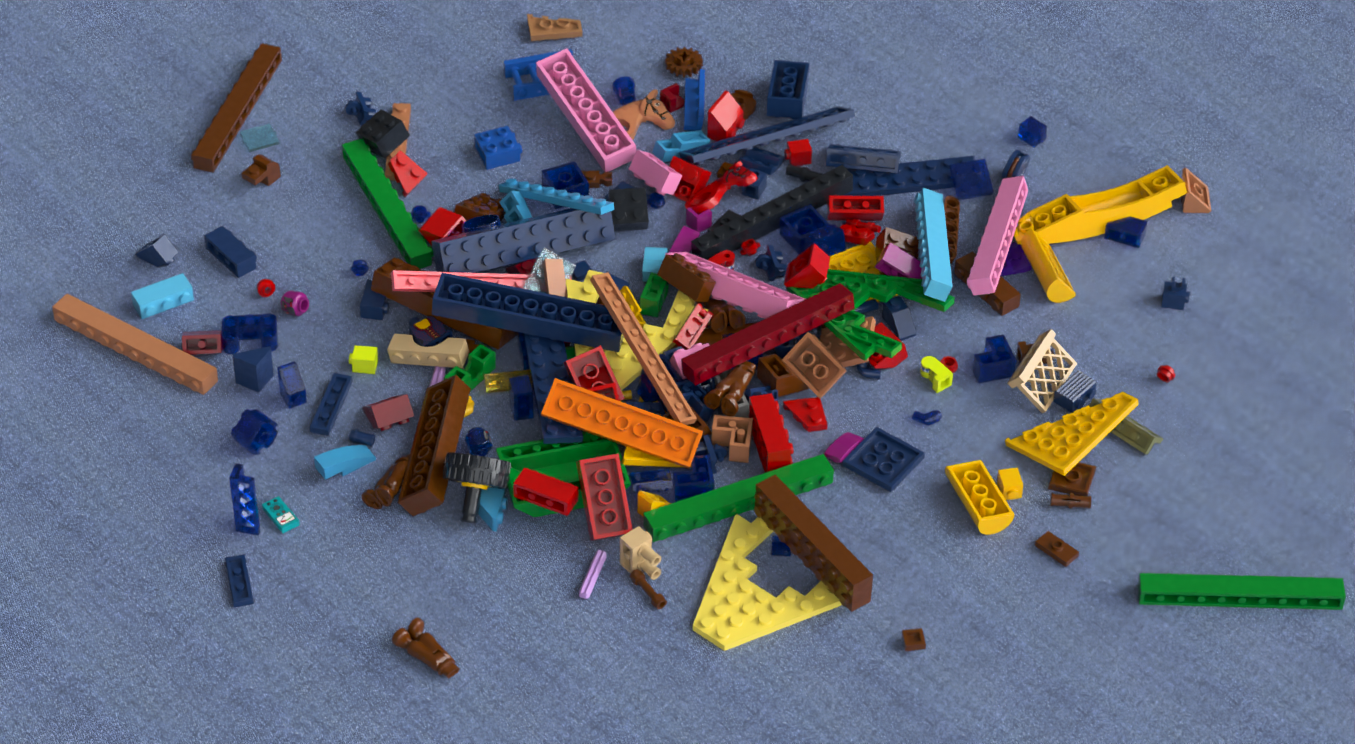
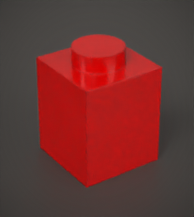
(798, 152)

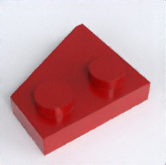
(808, 413)

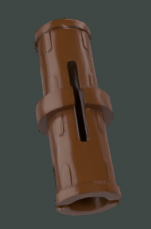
(1059, 500)

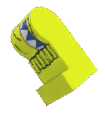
(936, 373)

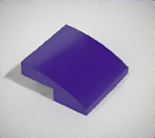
(1016, 261)

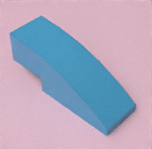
(666, 149)
(515, 207)
(343, 460)

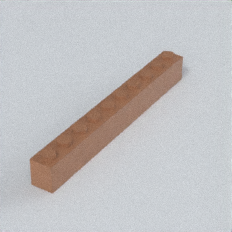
(135, 344)

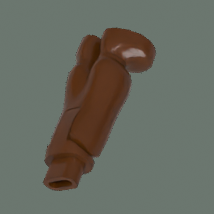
(722, 313)
(731, 388)
(387, 485)
(425, 648)

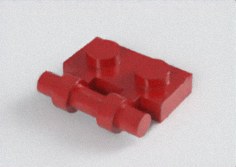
(859, 232)

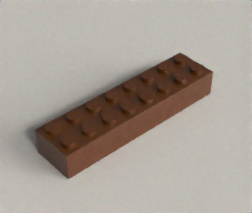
(422, 303)
(434, 437)
(813, 543)

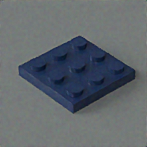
(883, 459)

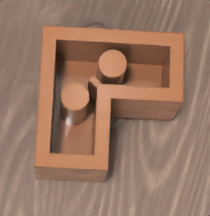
(734, 433)

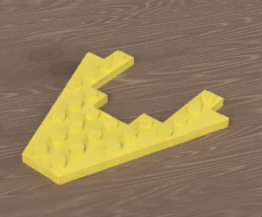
(624, 363)
(742, 611)

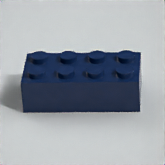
(788, 89)

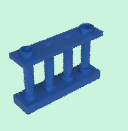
(525, 66)

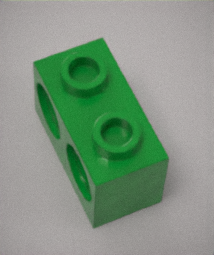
(653, 295)

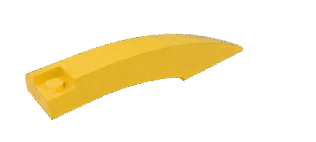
(1087, 215)

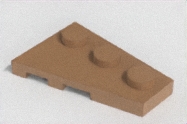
(547, 29)

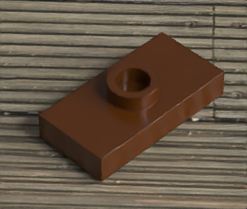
(1057, 548)

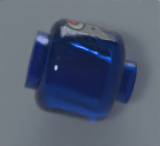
(478, 441)

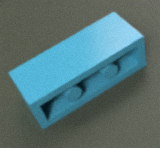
(162, 296)

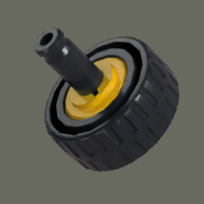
(476, 475)

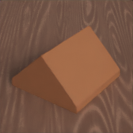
(1197, 195)

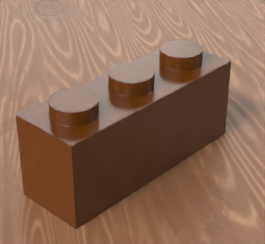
(686, 277)

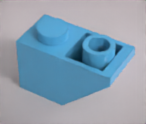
(492, 506)

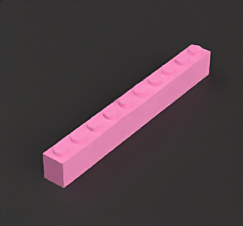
(997, 236)

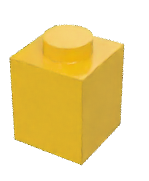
(1010, 483)

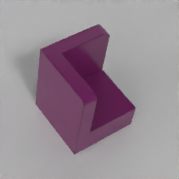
(698, 222)

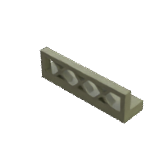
(1133, 432)

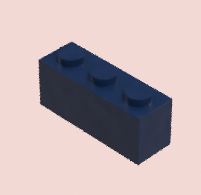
(230, 251)

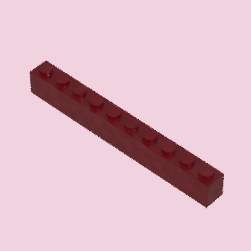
(767, 334)

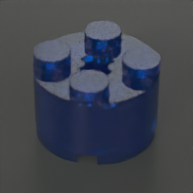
(255, 431)

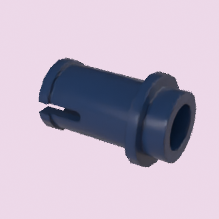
(362, 438)

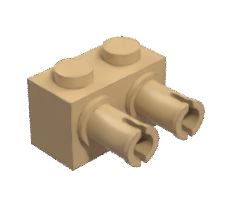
(637, 553)

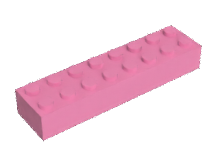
(586, 110)
(742, 289)

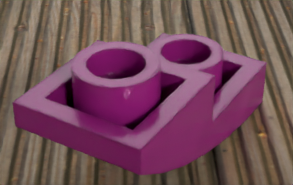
(683, 240)
(843, 447)

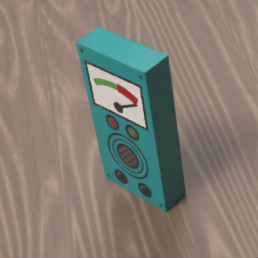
(280, 514)

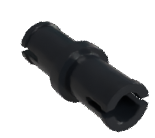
(802, 173)

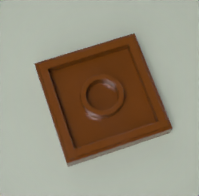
(1076, 481)

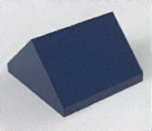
(253, 368)

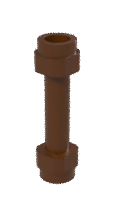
(657, 600)

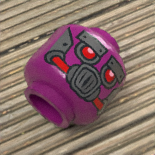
(294, 303)

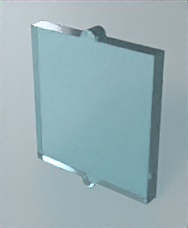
(259, 137)

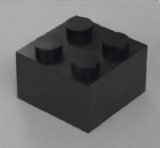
(383, 133)
(629, 209)

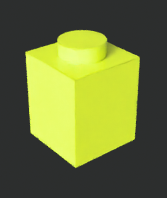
(364, 359)

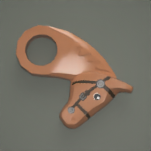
(644, 110)

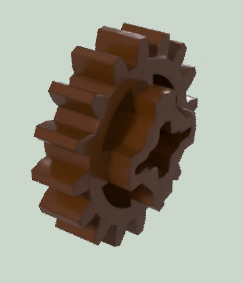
(684, 62)

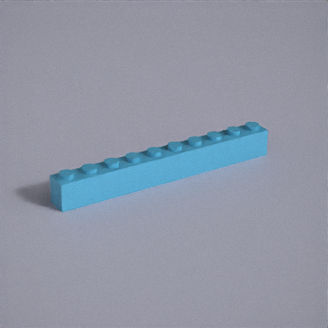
(933, 244)

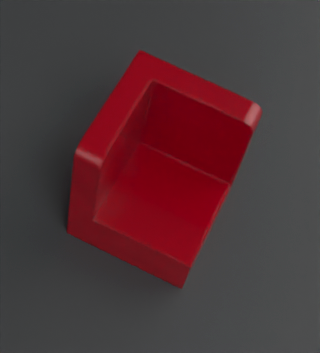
(671, 98)

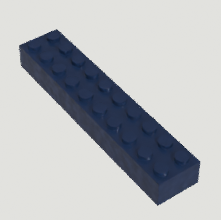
(521, 240)
(526, 312)

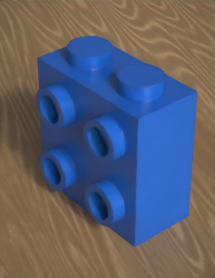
(497, 147)

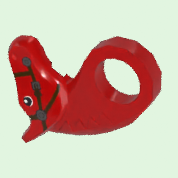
(712, 193)

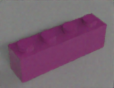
(898, 263)

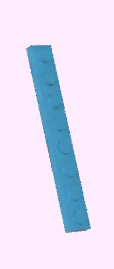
(558, 197)

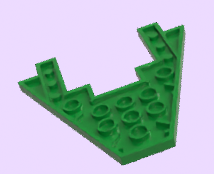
(863, 286)

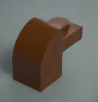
(262, 170)

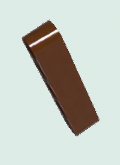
(952, 210)

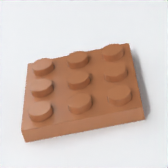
(840, 349)

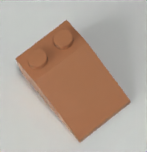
(814, 364)

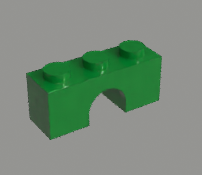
(480, 362)

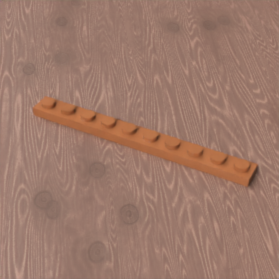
(643, 349)

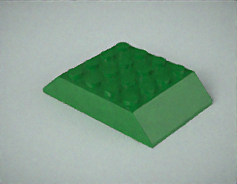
(556, 461)

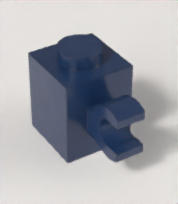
(1175, 294)

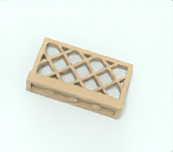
(1040, 350)

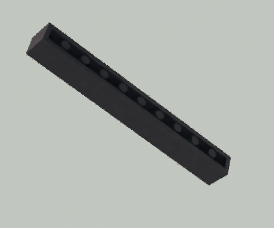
(767, 216)

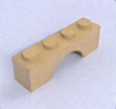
(449, 353)

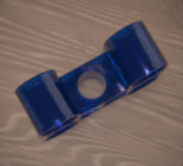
(249, 328)

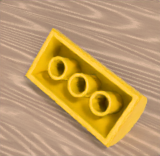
(1047, 268)
(980, 496)

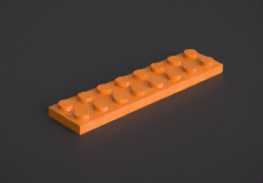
(622, 423)

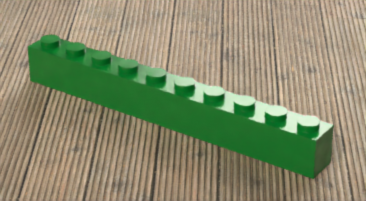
(387, 204)
(733, 498)
(1241, 591)

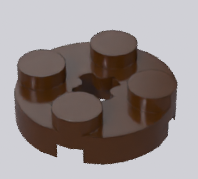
(747, 102)

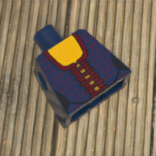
(428, 331)

